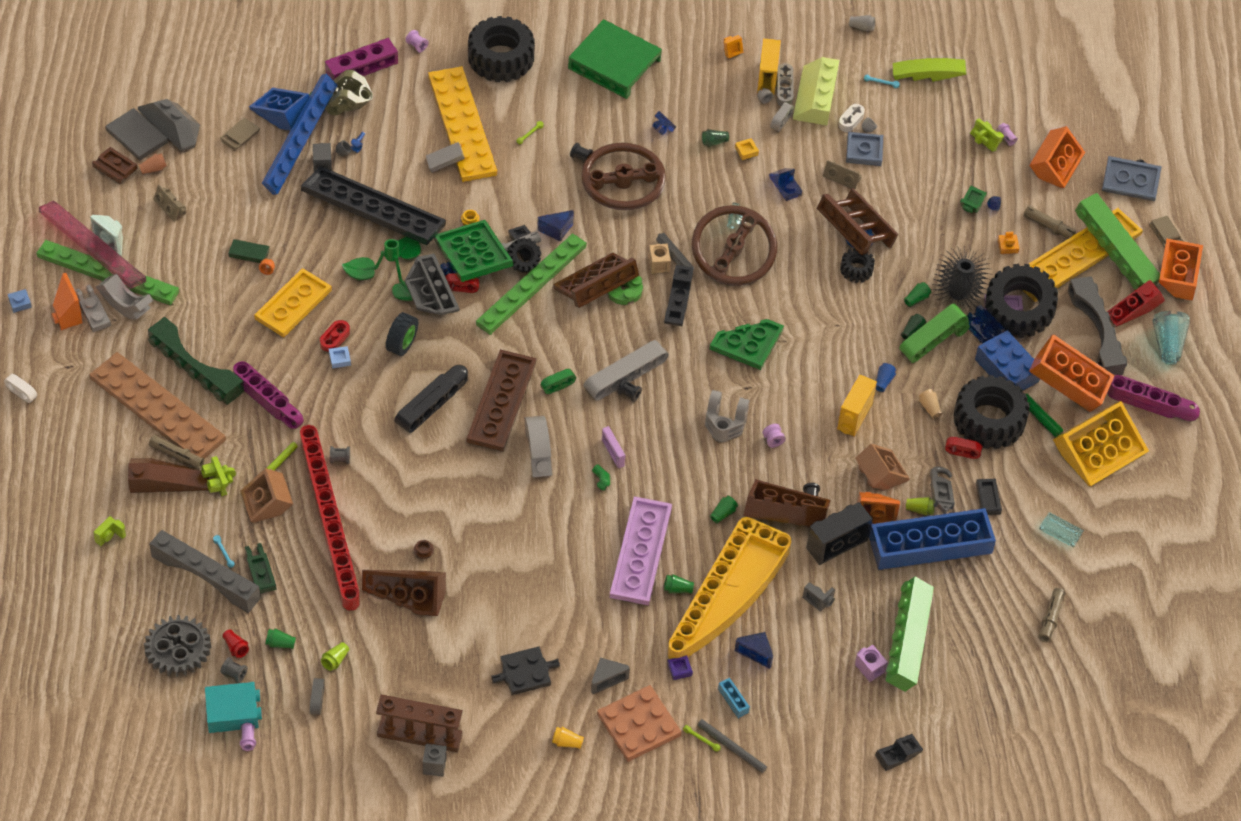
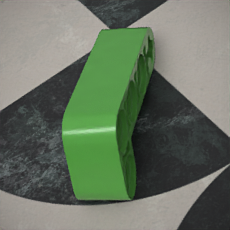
(934, 332)

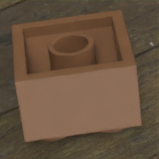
(881, 467)
(266, 496)

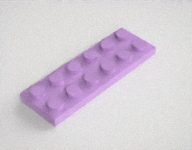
(641, 551)

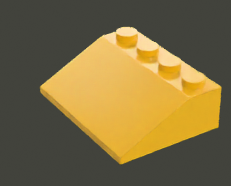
(1101, 444)

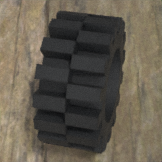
(534, 254)
(853, 272)

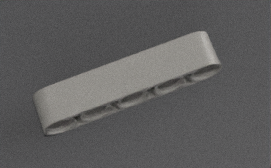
(628, 367)

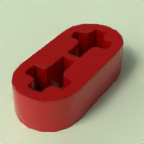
(468, 286)
(963, 447)

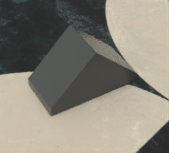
(608, 674)

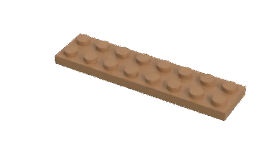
(157, 406)

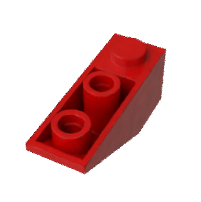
(1136, 304)

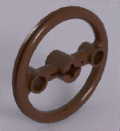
(623, 176)
(720, 274)

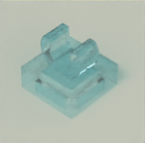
(733, 218)

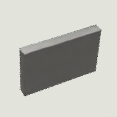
(136, 134)

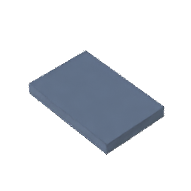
(1131, 178)

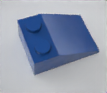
(280, 107)

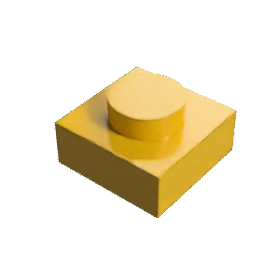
(746, 149)

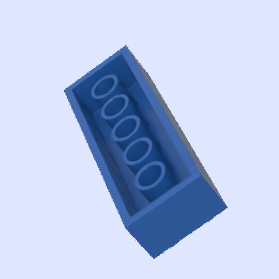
(932, 539)

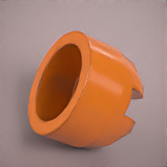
(263, 266)

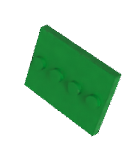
(473, 250)

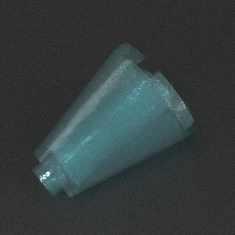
(1171, 335)

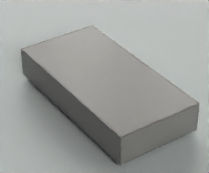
(445, 157)

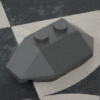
(172, 122)
(429, 287)

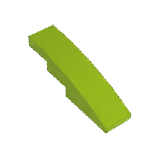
(932, 68)

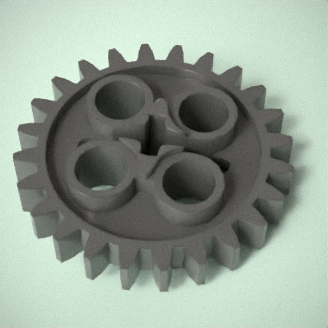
(177, 645)

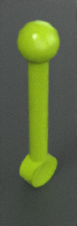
(540, 124)
(716, 747)

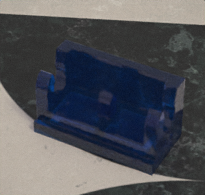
(984, 325)

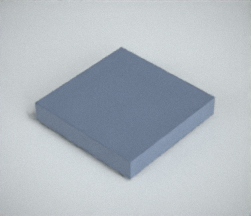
(864, 148)

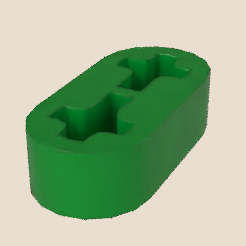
(558, 381)

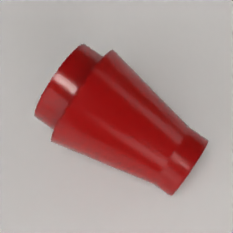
(237, 646)

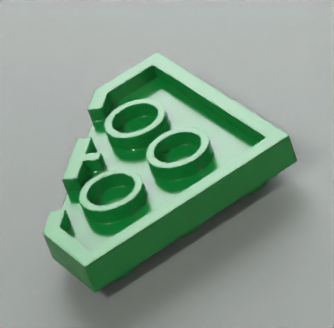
(748, 342)

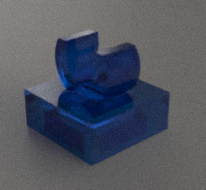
(664, 122)

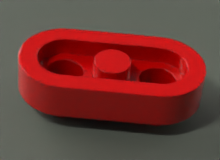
(332, 338)

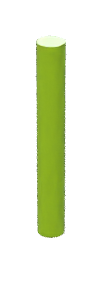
(283, 456)

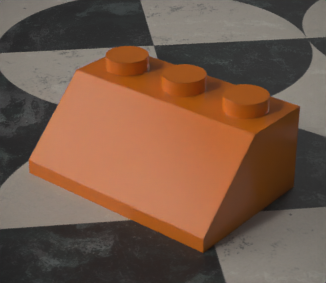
(1057, 157)
(1180, 268)

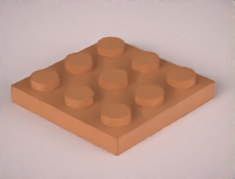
(639, 723)

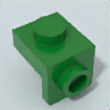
(973, 199)

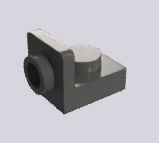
(817, 598)

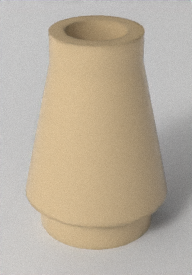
(930, 403)

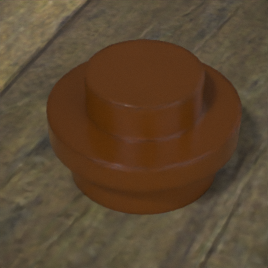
(423, 549)

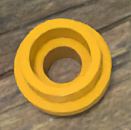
(469, 217)

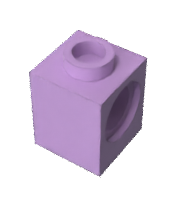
(871, 670)

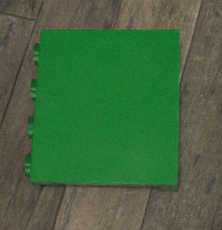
(613, 58)

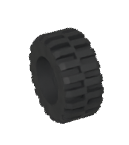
(499, 65)
(1025, 279)
(995, 393)

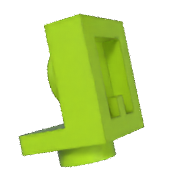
(107, 529)

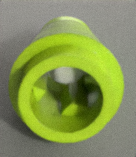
(921, 505)
(333, 657)

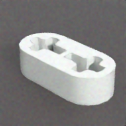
(854, 119)
(20, 388)

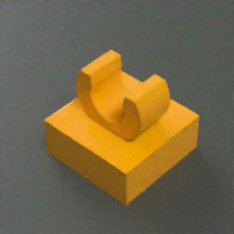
(733, 46)
(1008, 243)

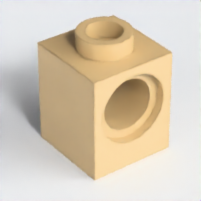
(659, 258)

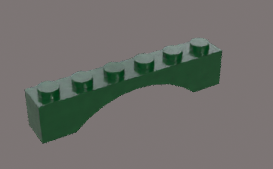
(221, 382)

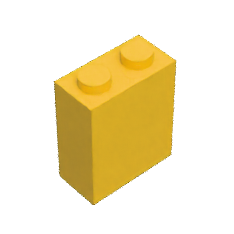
(769, 64)
(856, 405)

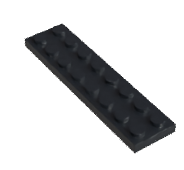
(373, 205)

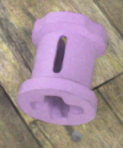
(417, 41)

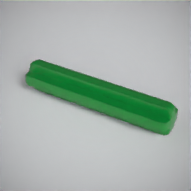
(1044, 417)

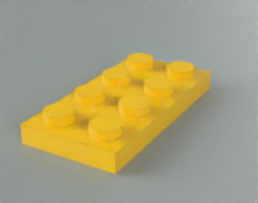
(293, 302)

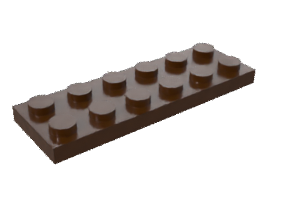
(501, 400)

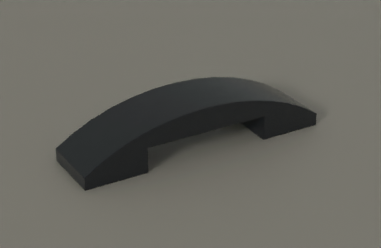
(679, 295)

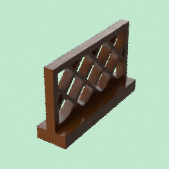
(597, 286)

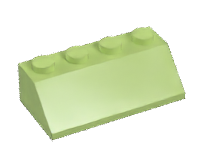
(816, 91)

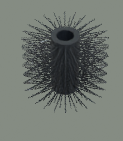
(961, 279)

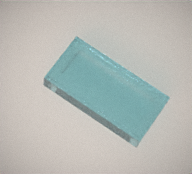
(1061, 529)

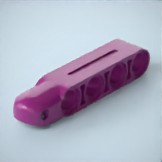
(268, 395)
(1152, 399)

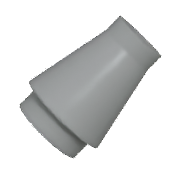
(864, 23)

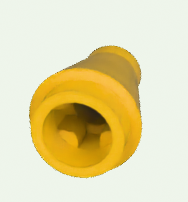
(566, 738)

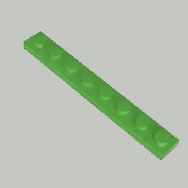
(91, 267)
(531, 284)

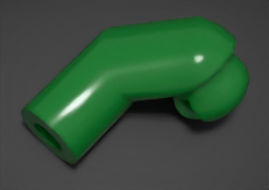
(604, 477)

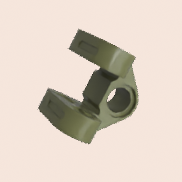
(343, 97)

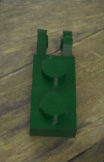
(260, 569)

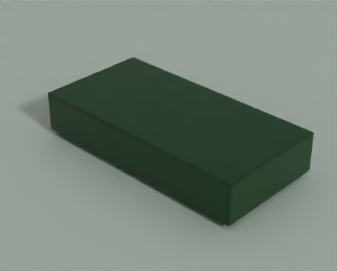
(248, 251)

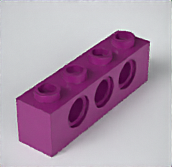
(364, 60)

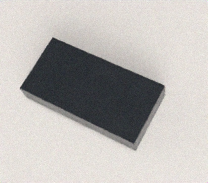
(989, 496)

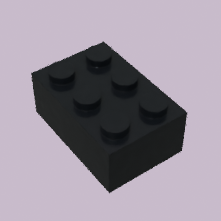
(839, 533)

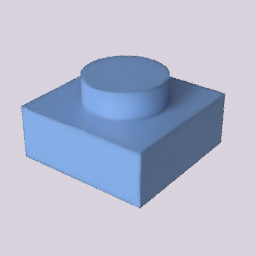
(19, 300)

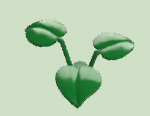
(363, 267)

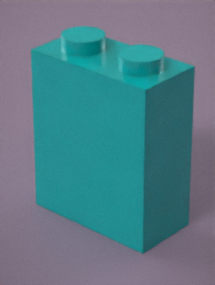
(232, 706)

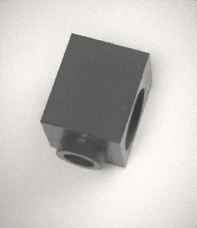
(322, 156)
(434, 760)

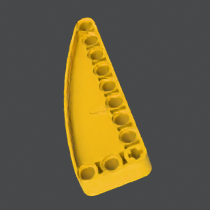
(736, 589)

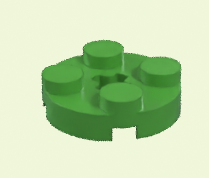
(627, 295)

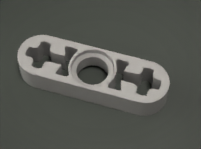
(784, 79)

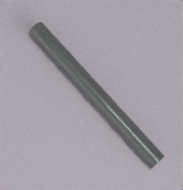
(732, 746)

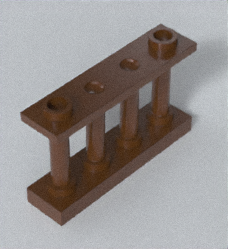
(848, 227)
(419, 722)

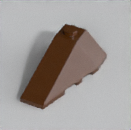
(160, 476)

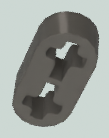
(317, 696)

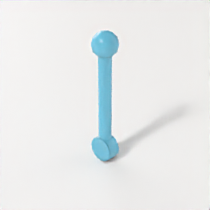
(895, 84)
(217, 540)

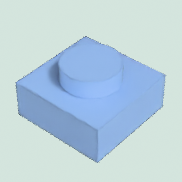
(339, 357)

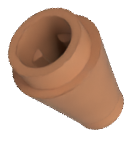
(153, 164)

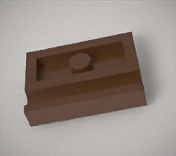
(115, 165)

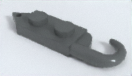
(941, 489)

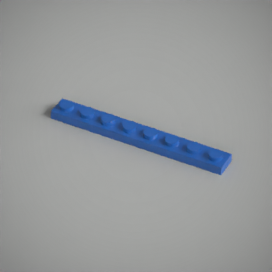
(299, 134)

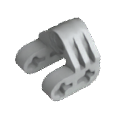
(721, 427)

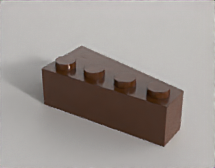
(784, 505)

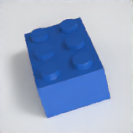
(1008, 359)

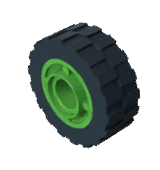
(402, 334)

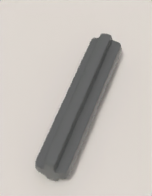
(674, 252)

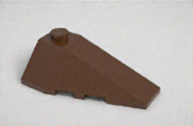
(414, 590)

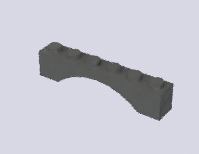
(1086, 297)
(232, 585)

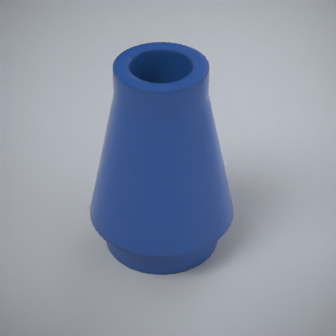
(885, 375)

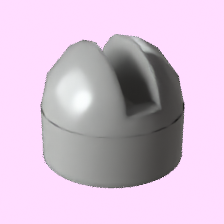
(765, 95)
(868, 125)

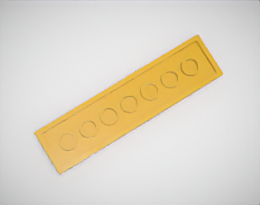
(462, 123)
(1078, 253)

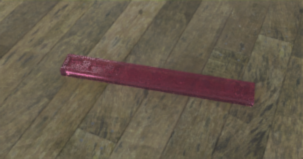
(92, 244)

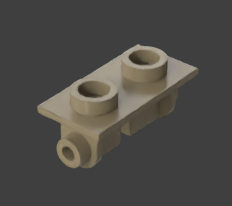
(841, 174)
(168, 203)

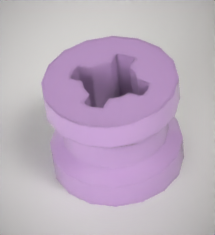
(773, 435)

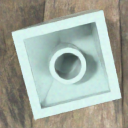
(108, 231)

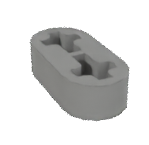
(782, 117)

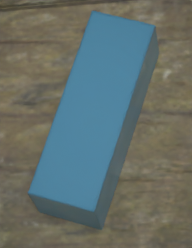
(733, 698)

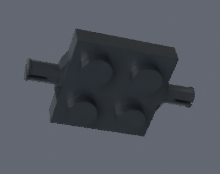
(525, 670)

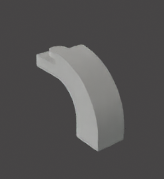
(122, 298)
(539, 445)

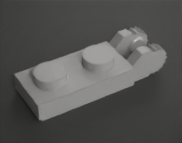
(93, 309)

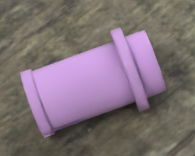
(1009, 137)
(248, 741)

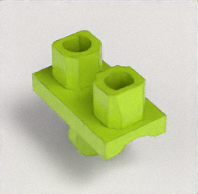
(986, 135)
(222, 476)

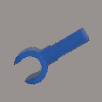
(356, 143)

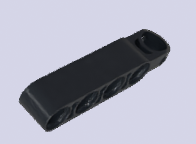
(431, 398)

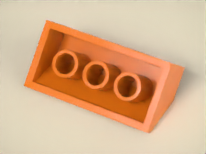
(1072, 373)

